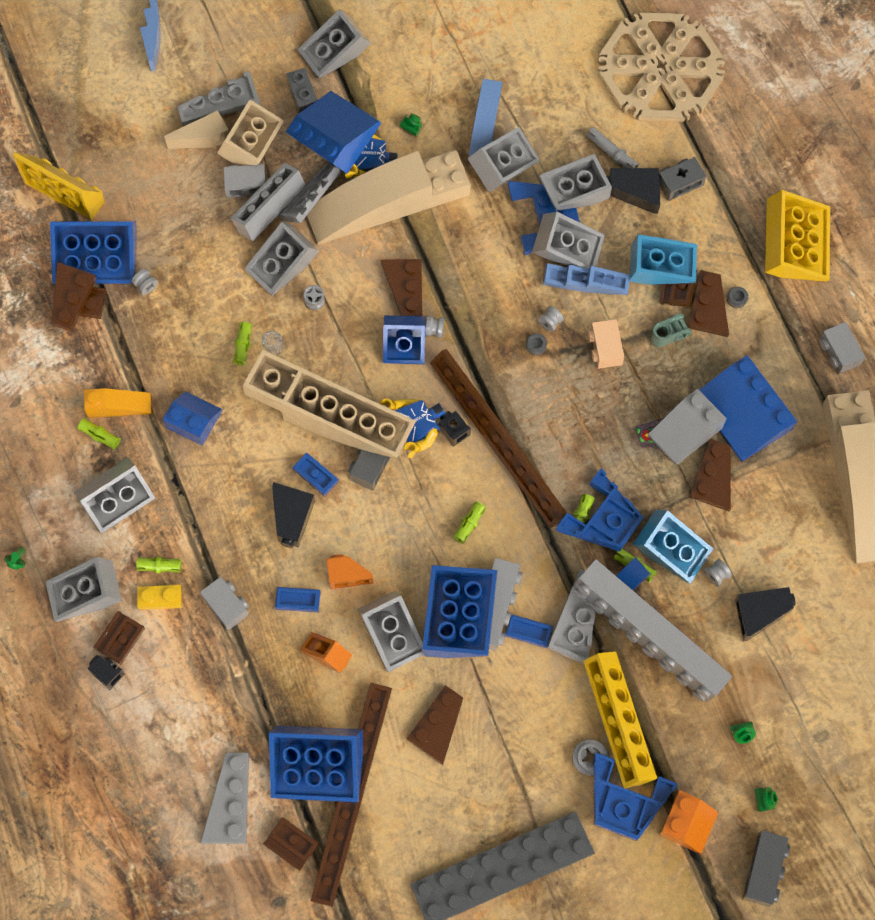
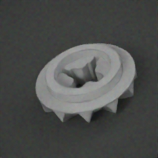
(580, 754)

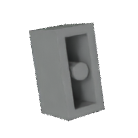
(243, 180)
(841, 348)
(225, 603)

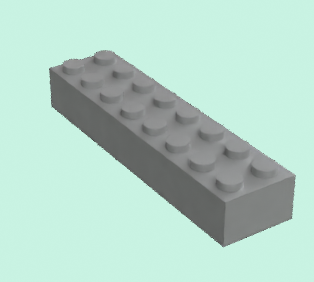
(652, 632)

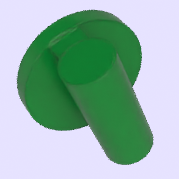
(411, 124)
(14, 560)
(743, 732)
(765, 799)

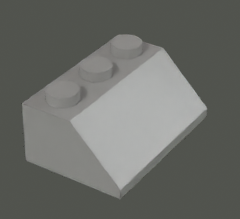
(114, 495)

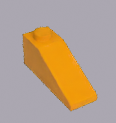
(116, 402)

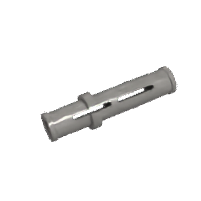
(618, 155)

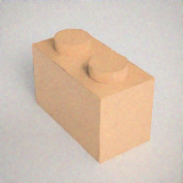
(606, 343)

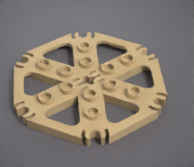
(653, 77)

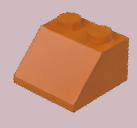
(689, 822)

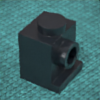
(454, 434)
(105, 671)

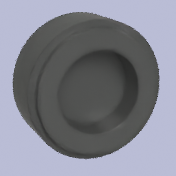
(737, 297)
(536, 344)

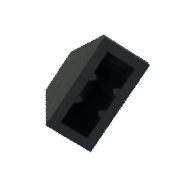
(636, 187)
(291, 513)
(762, 609)

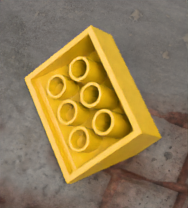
(59, 185)
(797, 238)

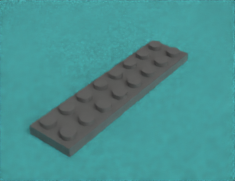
(502, 868)

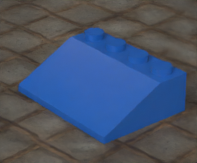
(334, 130)
(96, 248)
(751, 408)
(459, 612)
(315, 763)

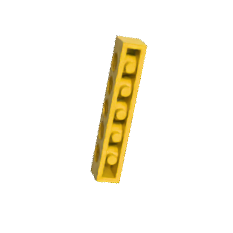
(620, 719)

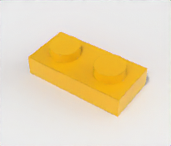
(159, 597)

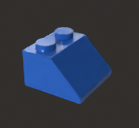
(404, 339)
(191, 417)

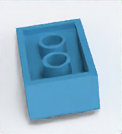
(662, 261)
(673, 545)

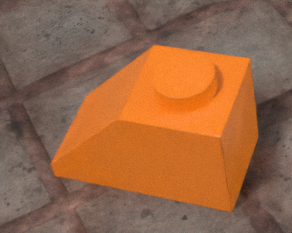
(346, 572)
(326, 652)

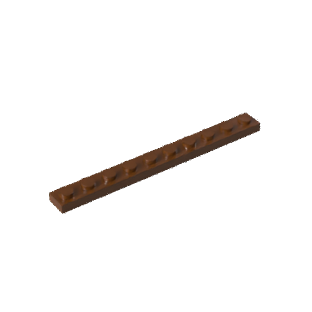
(498, 438)
(347, 812)

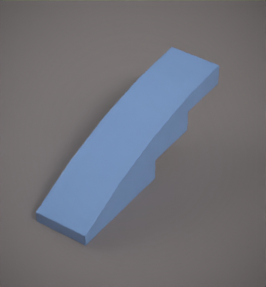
(152, 33)
(485, 114)
(586, 280)

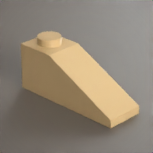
(199, 134)

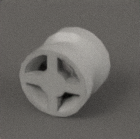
(144, 281)
(314, 292)
(550, 318)
(434, 326)
(718, 572)

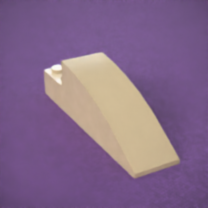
(389, 194)
(326, 407)
(852, 440)

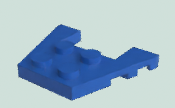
(542, 206)
(611, 523)
(623, 809)

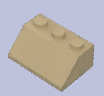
(250, 135)

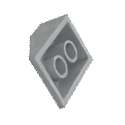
(334, 44)
(503, 159)
(577, 184)
(567, 241)
(281, 258)
(687, 427)
(83, 589)
(391, 630)

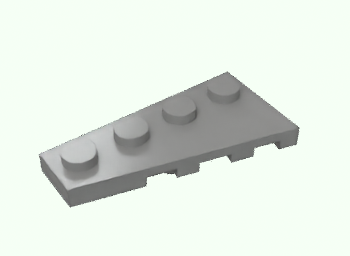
(225, 100)
(309, 196)
(574, 628)
(230, 803)

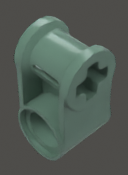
(673, 329)

